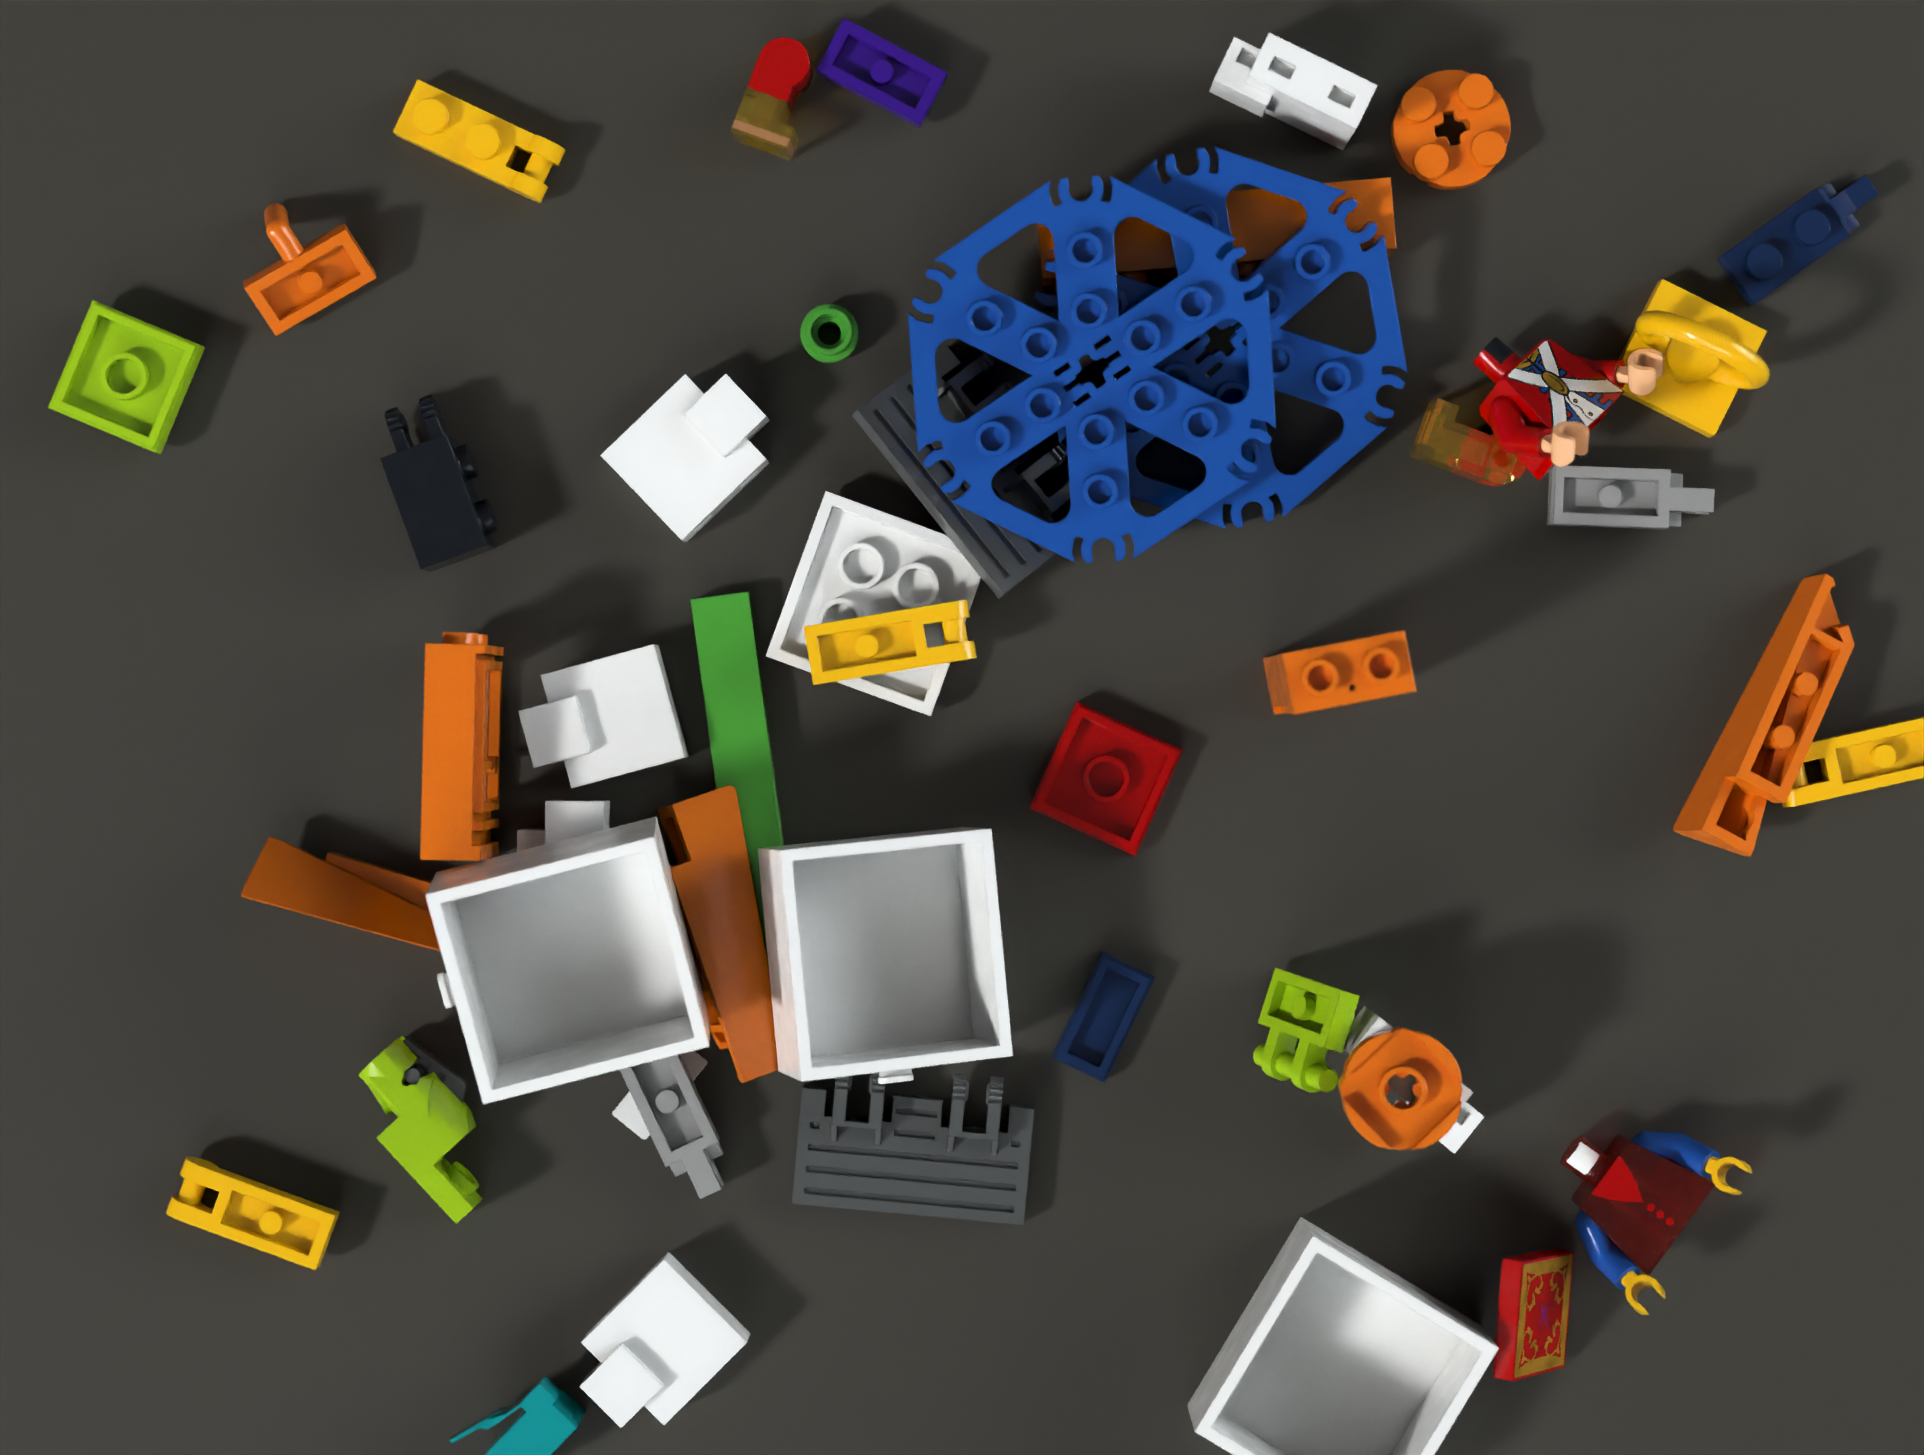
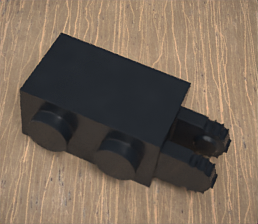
(437, 492)

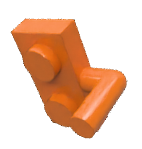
(307, 275)

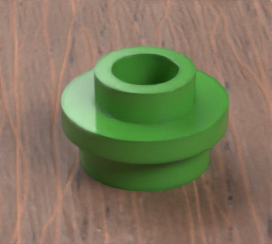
(820, 317)

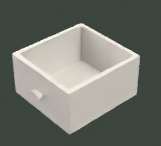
(885, 953)
(568, 960)
(1339, 1360)

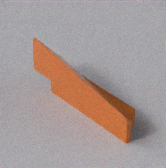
(1771, 723)
(343, 892)
(724, 926)

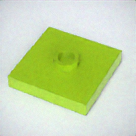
(126, 377)

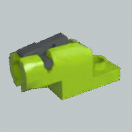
(429, 1121)

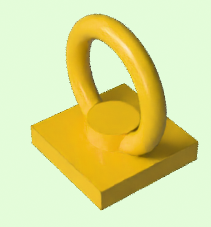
(1704, 357)

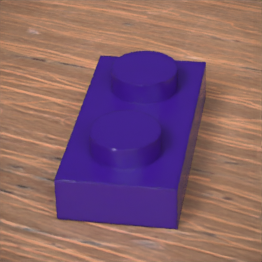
(882, 73)

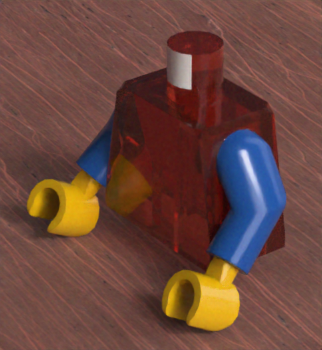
(1640, 1200)

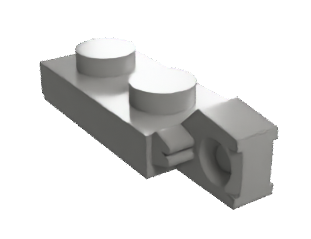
(1622, 497)
(677, 1120)

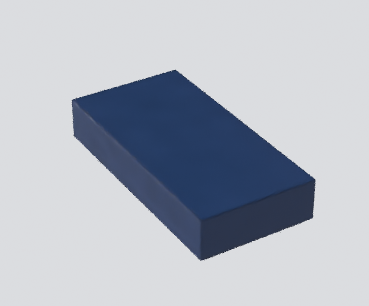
(1103, 1016)

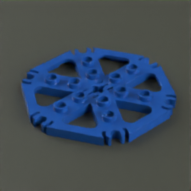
(1086, 315)
(1301, 364)

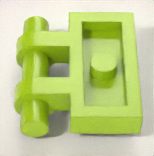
(1315, 1015)

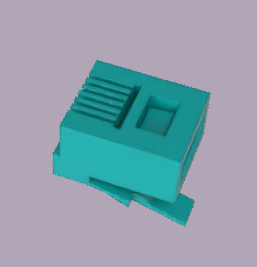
(539, 1429)

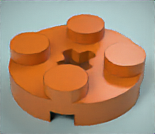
(1470, 101)
(1436, 1089)

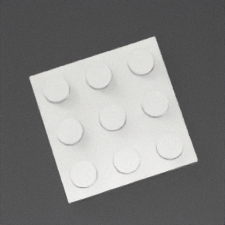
(866, 566)

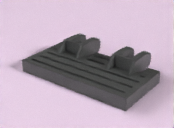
(992, 550)
(913, 1159)

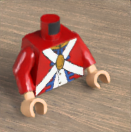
(1555, 398)

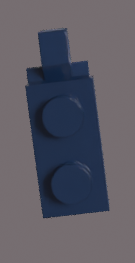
(1794, 238)

